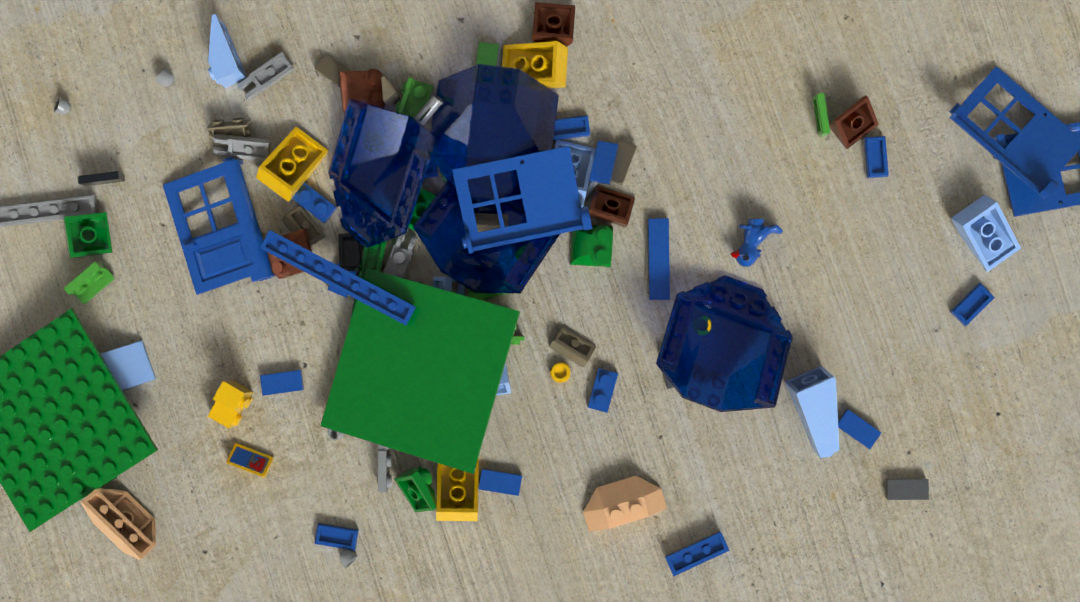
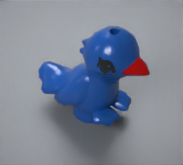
(754, 235)

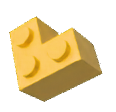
(229, 404)

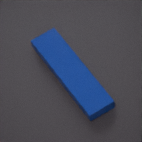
(658, 259)

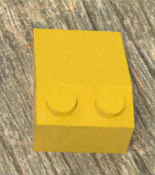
(540, 60)
(291, 163)
(456, 494)

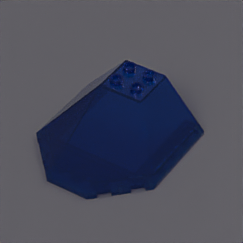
(488, 118)
(379, 171)
(486, 270)
(740, 357)

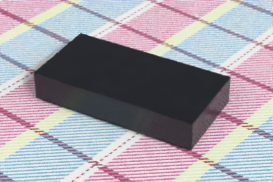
(101, 178)
(349, 252)

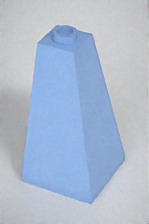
(816, 405)

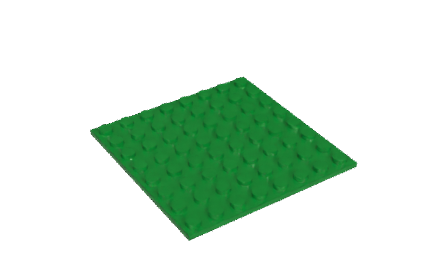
(422, 382)
(62, 422)

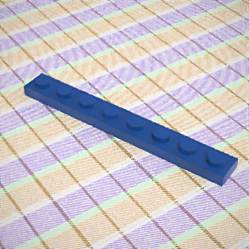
(338, 277)

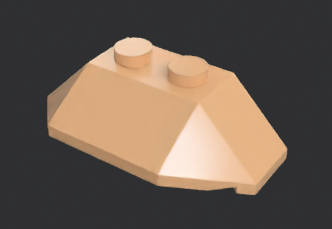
(623, 503)
(122, 520)

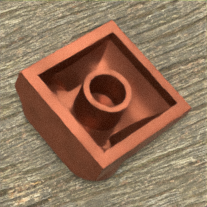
(553, 23)
(361, 86)
(283, 269)

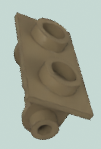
(237, 127)
(489, 221)

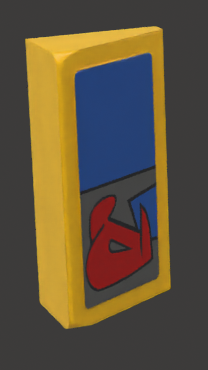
(250, 460)

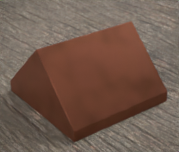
(854, 122)
(611, 206)

